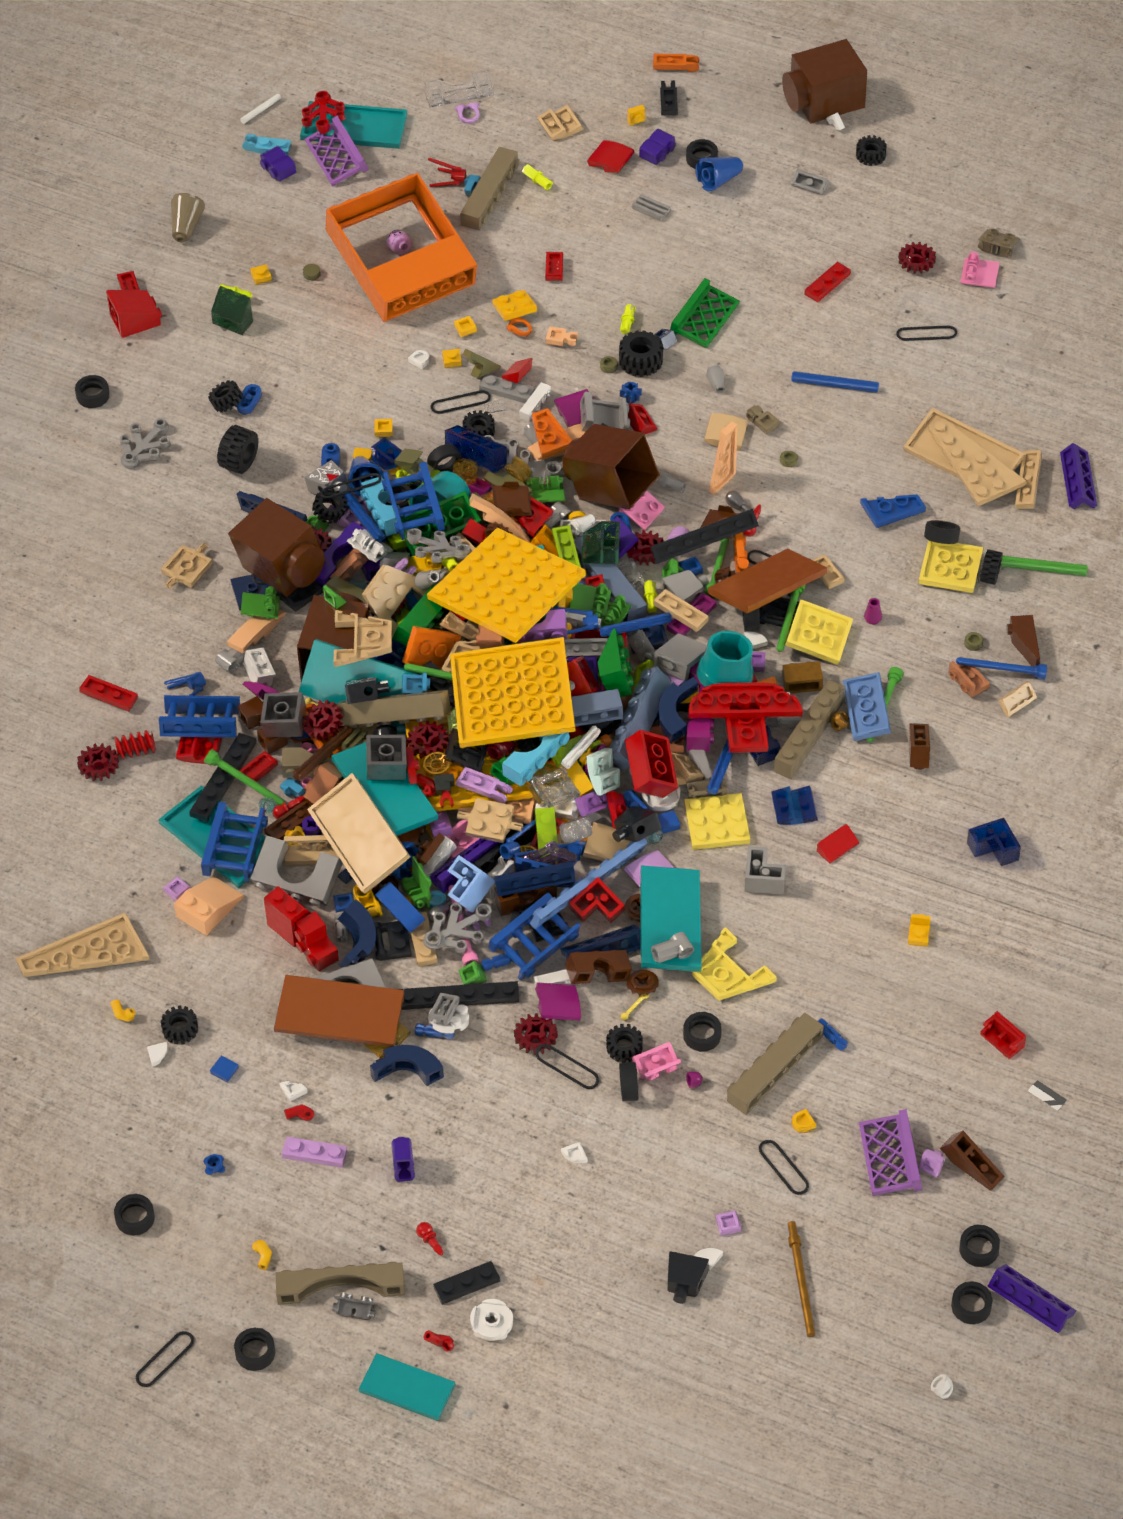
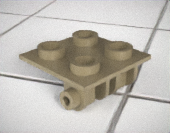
(994, 237)

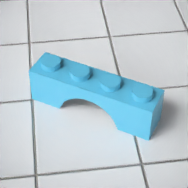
(375, 501)
(522, 765)

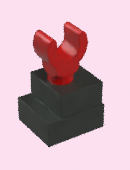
(443, 787)

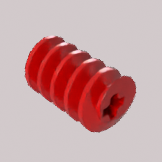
(135, 744)

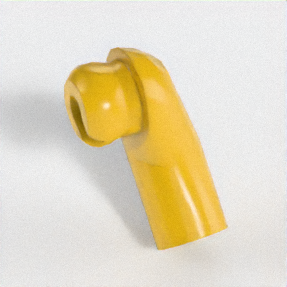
(265, 1253)

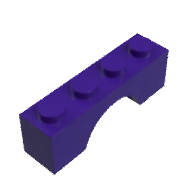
(337, 550)

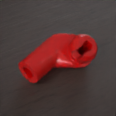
(428, 785)
(299, 1111)

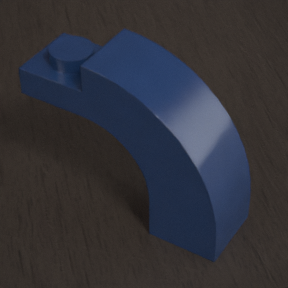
(669, 720)
(363, 932)
(411, 1059)

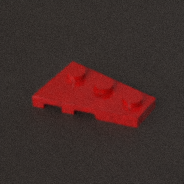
(539, 517)

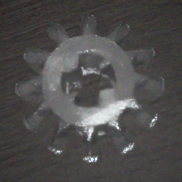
(575, 829)

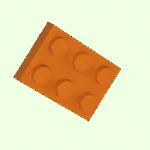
(429, 645)

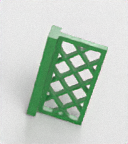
(693, 304)

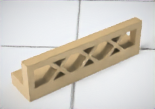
(304, 852)

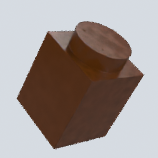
(826, 81)
(610, 466)
(278, 547)
(321, 626)

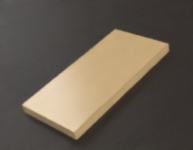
(926, 448)
(358, 833)

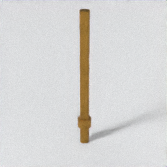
(795, 1243)

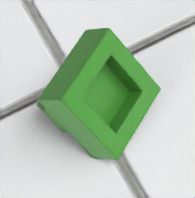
(671, 568)

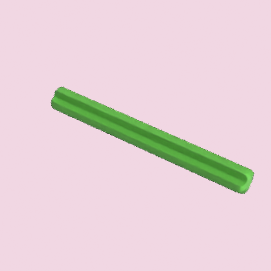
(1044, 565)

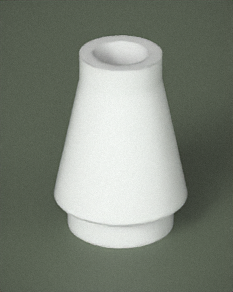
(581, 524)

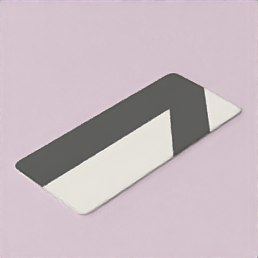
(1047, 1095)

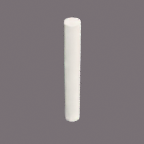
(260, 108)

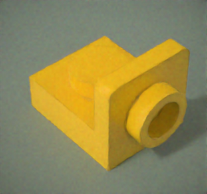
(919, 930)

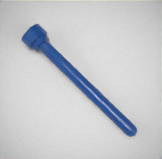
(1038, 670)

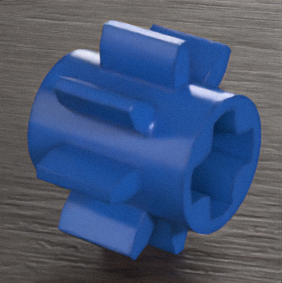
(631, 392)

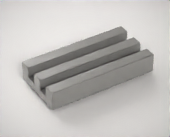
(652, 209)
(441, 1016)

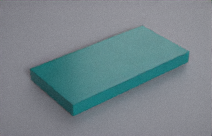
(407, 1387)

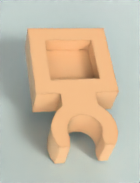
(559, 336)

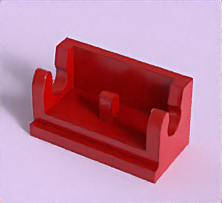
(1003, 1035)

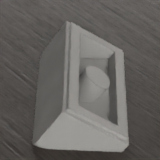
(810, 182)

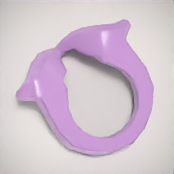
(474, 106)

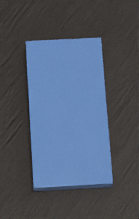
(866, 706)

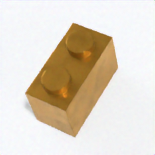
(802, 677)

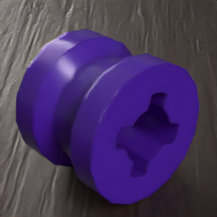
(308, 829)

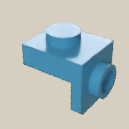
(415, 683)

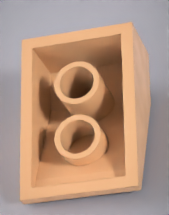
(206, 904)

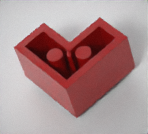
(596, 897)
(314, 942)

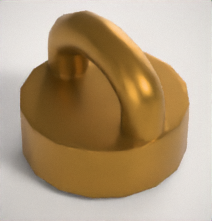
(841, 720)

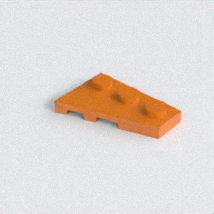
(549, 433)

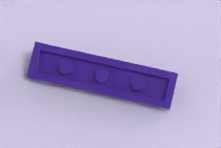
(1075, 476)
(443, 879)
(1031, 1297)

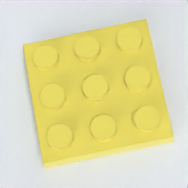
(951, 566)
(819, 632)
(717, 821)

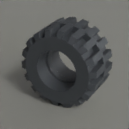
(641, 353)
(237, 449)

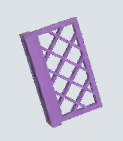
(349, 146)
(906, 1146)

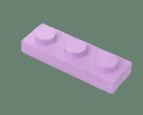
(314, 1152)

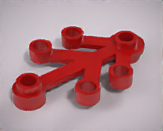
(322, 98)

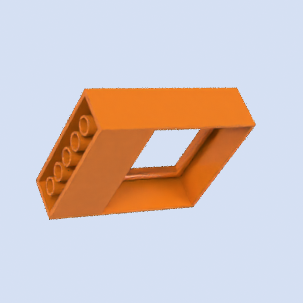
(414, 277)

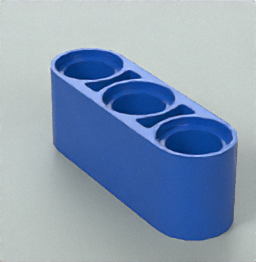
(400, 907)

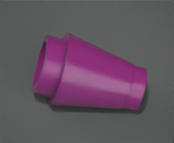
(873, 612)

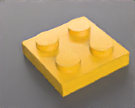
(514, 305)

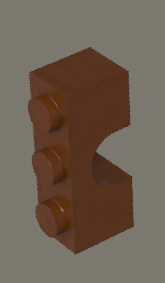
(250, 714)
(508, 903)
(612, 963)

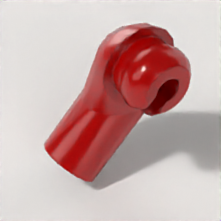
(439, 1340)

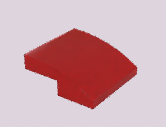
(611, 156)
(196, 748)

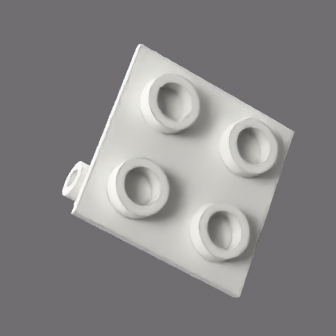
(368, 546)

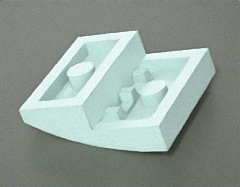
(601, 771)

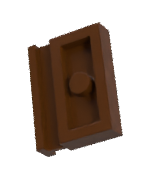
(428, 849)

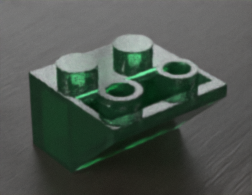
(232, 311)
(602, 543)

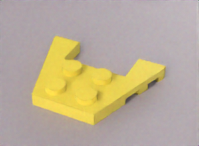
(723, 976)

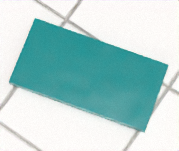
(366, 125)
(327, 682)
(397, 800)
(195, 835)
(668, 907)

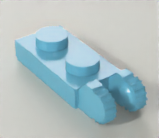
(263, 144)

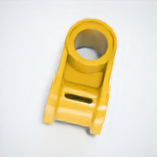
(368, 901)

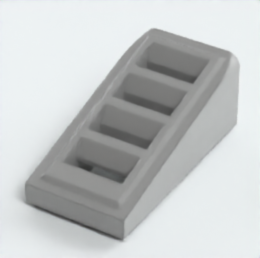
(701, 761)

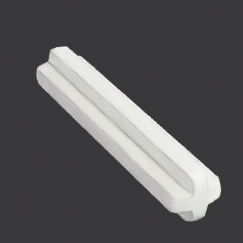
(580, 747)

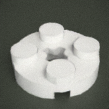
(662, 804)
(459, 1020)
(491, 1331)

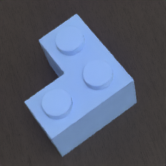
(472, 884)

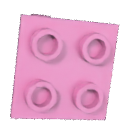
(979, 271)
(644, 510)

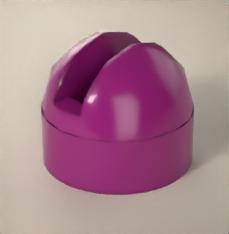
(694, 1079)

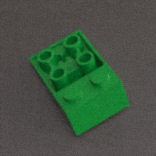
(614, 666)

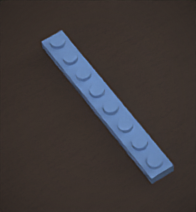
(607, 867)

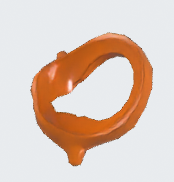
(511, 328)

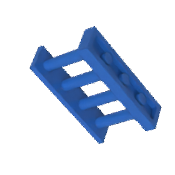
(426, 490)
(199, 726)
(219, 831)
(515, 930)

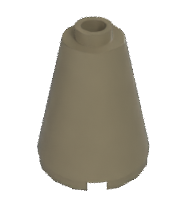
(185, 215)

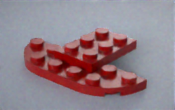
(744, 711)

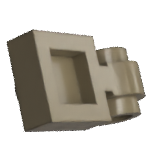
(764, 421)

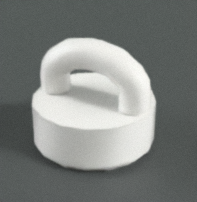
(942, 1386)

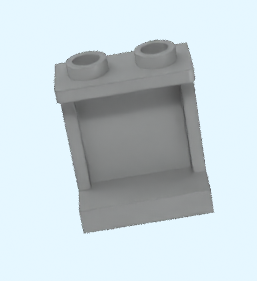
(604, 412)
(679, 656)

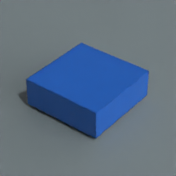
(691, 564)
(669, 821)
(342, 901)
(224, 1068)

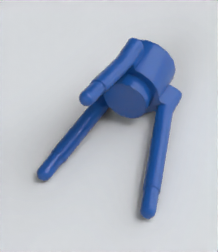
(590, 622)
(194, 681)
(632, 799)
(575, 847)
(511, 848)

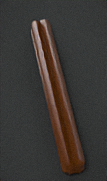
(322, 753)

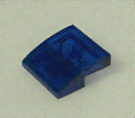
(794, 805)

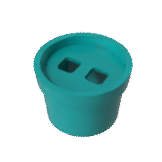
(445, 485)
(726, 659)

